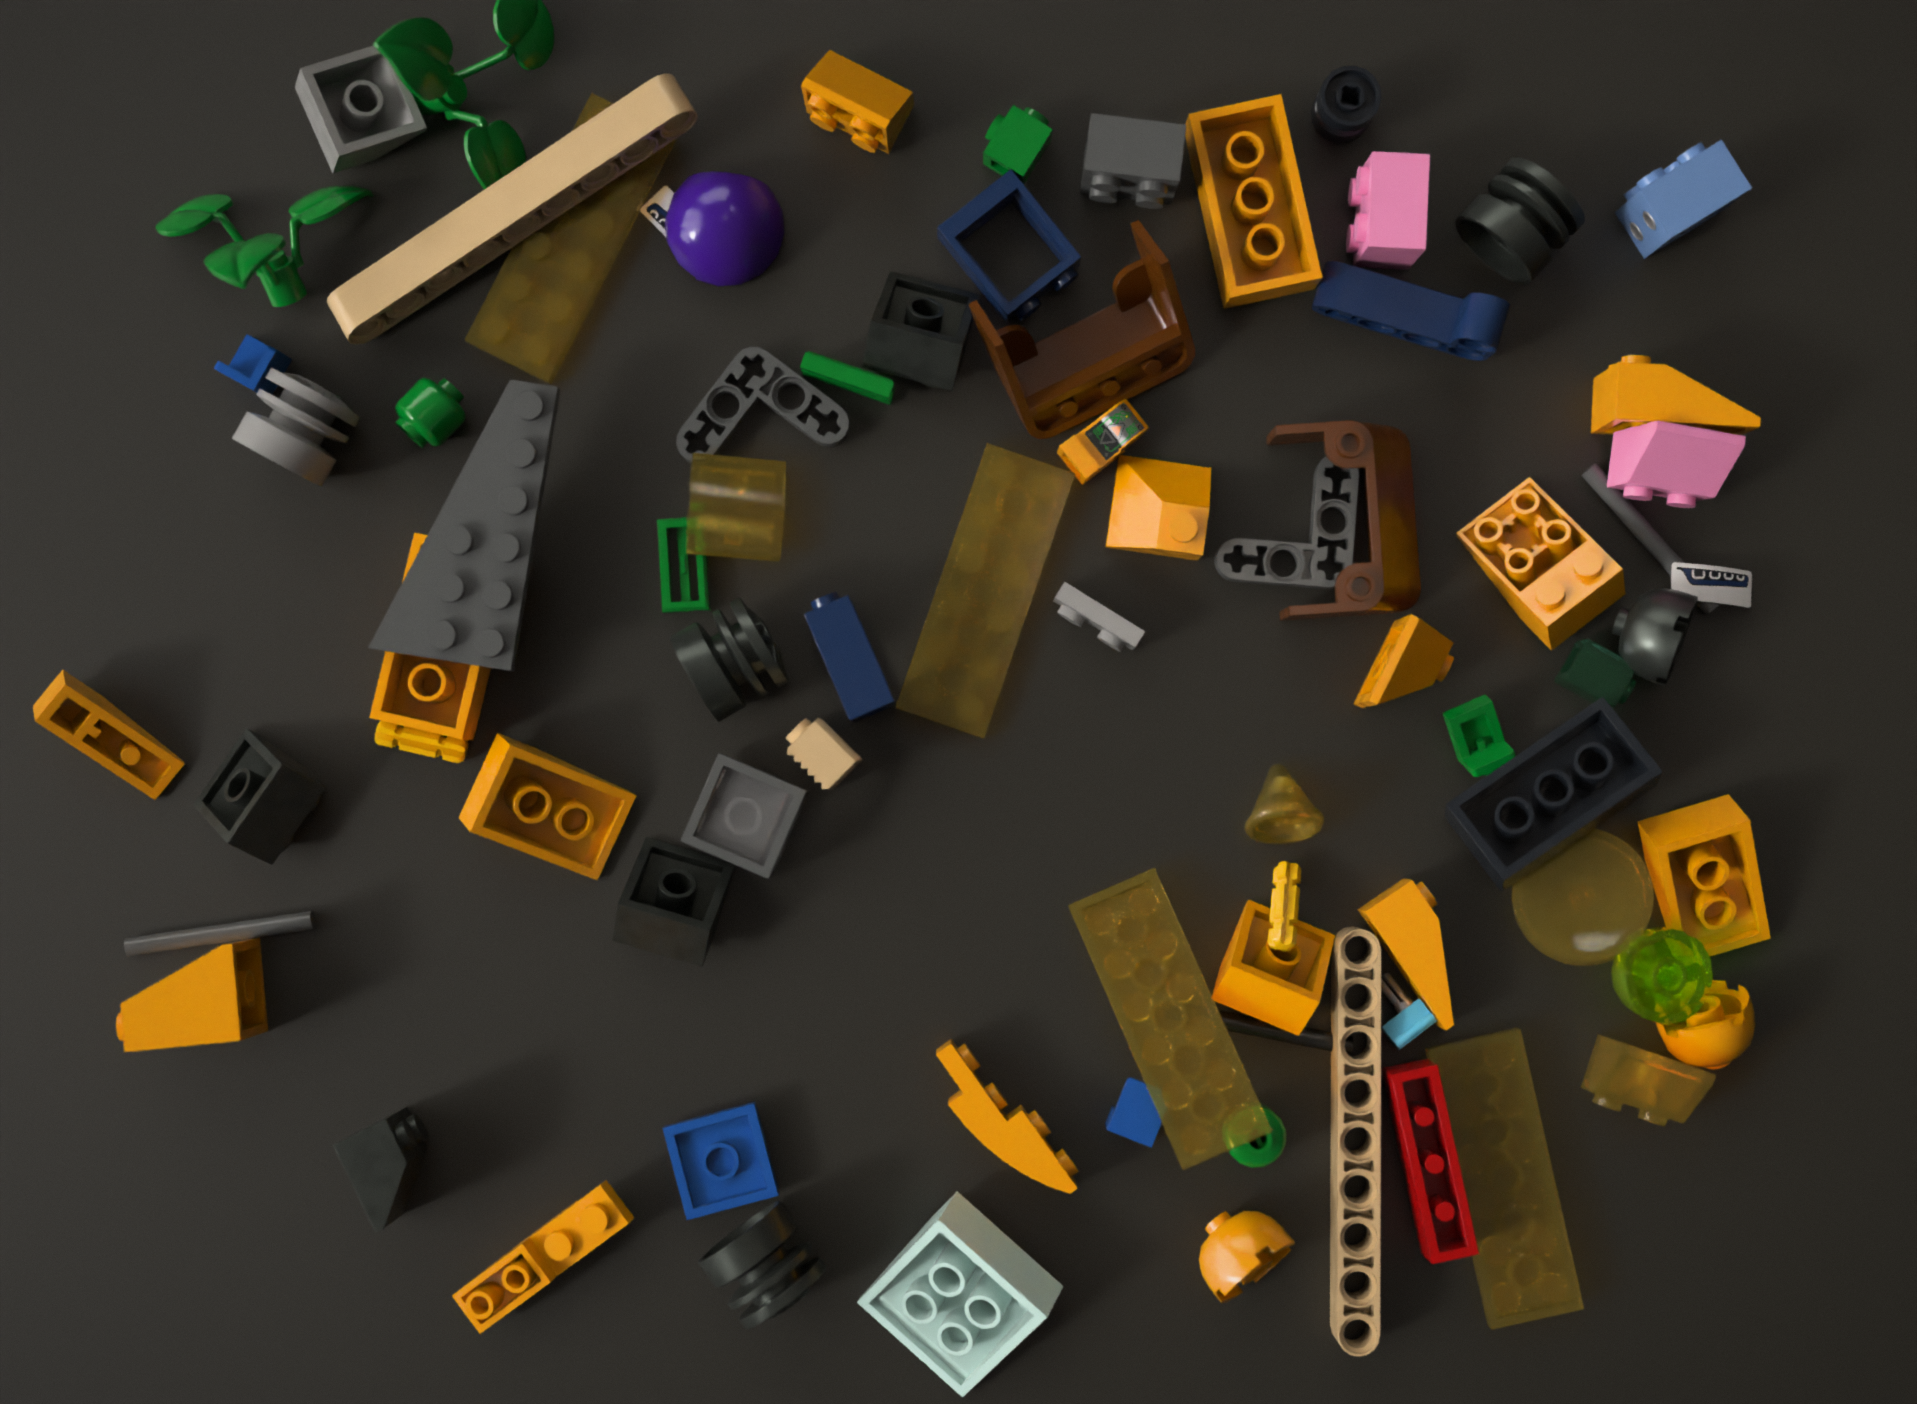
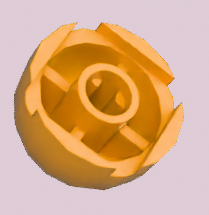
(1715, 1032)
(1241, 1251)

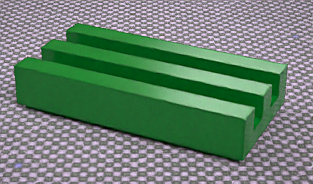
(847, 377)
(686, 603)

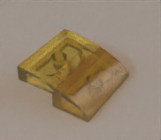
(736, 507)

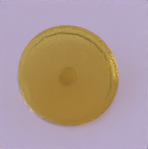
(1585, 900)

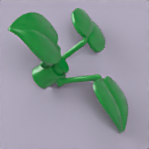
(420, 57)
(263, 253)

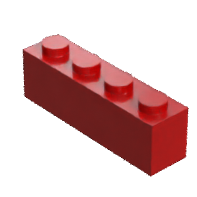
(1429, 1161)

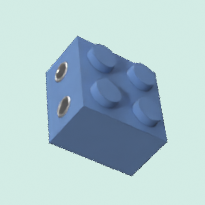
(1681, 196)

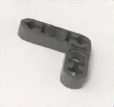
(767, 391)
(1305, 554)

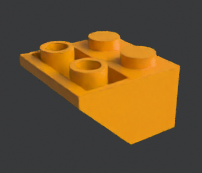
(856, 101)

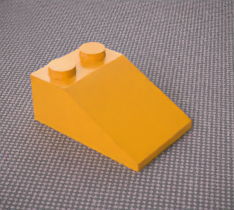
(1644, 392)
(546, 807)
(1707, 874)

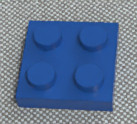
(721, 1160)

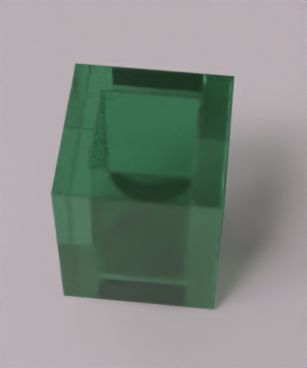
(1596, 673)

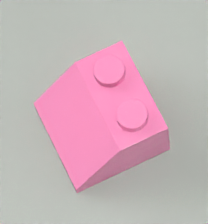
(1672, 462)

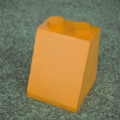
(201, 1003)

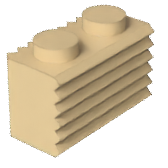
(822, 752)

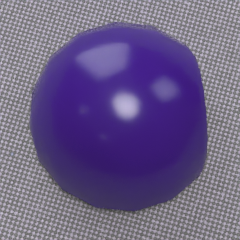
(724, 227)

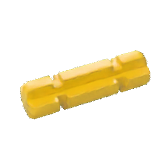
(421, 742)
(1284, 906)

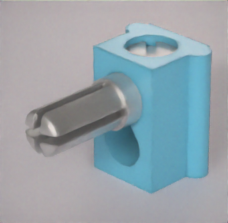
(1411, 1018)

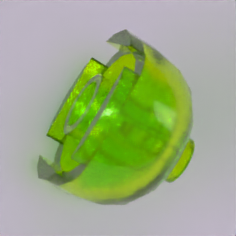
(1662, 975)

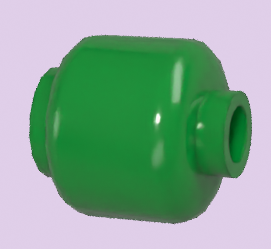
(430, 412)
(1266, 1149)

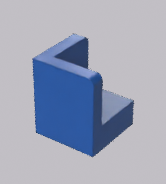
(253, 363)
(1135, 1114)

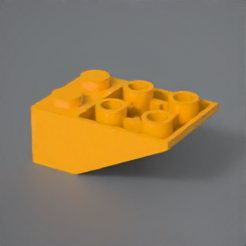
(1543, 563)

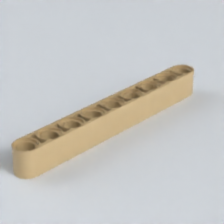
(512, 209)
(1363, 1161)

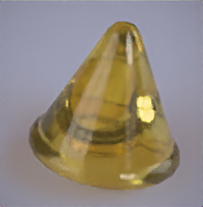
(1282, 811)

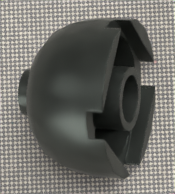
(1654, 632)

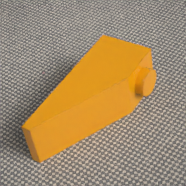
(106, 734)
(1413, 940)

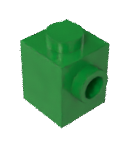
(1017, 142)

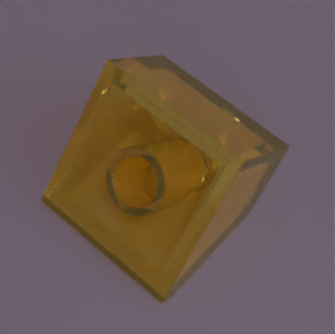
(1644, 1080)

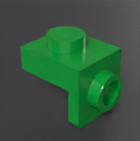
(1478, 736)

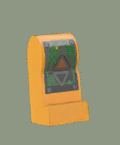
(1102, 441)

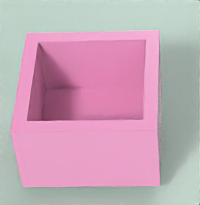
(1389, 210)

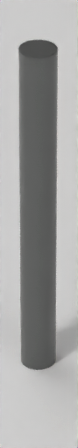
(1637, 524)
(219, 933)

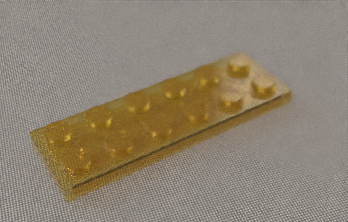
(560, 269)
(985, 590)
(1169, 1019)
(1508, 1180)

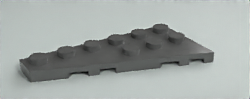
(475, 565)

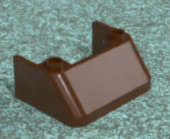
(1099, 357)
(1392, 575)

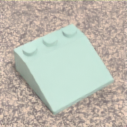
(961, 1295)

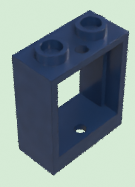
(979, 212)
(849, 656)

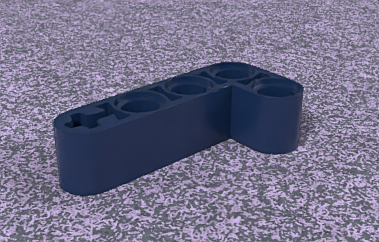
(1412, 312)

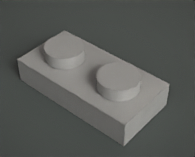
(1113, 628)

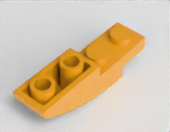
(1012, 1137)
(543, 1256)

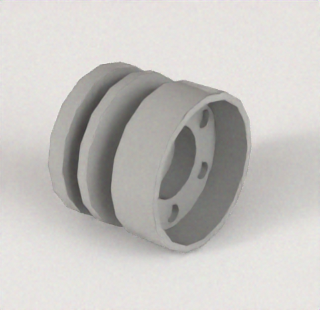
(296, 426)

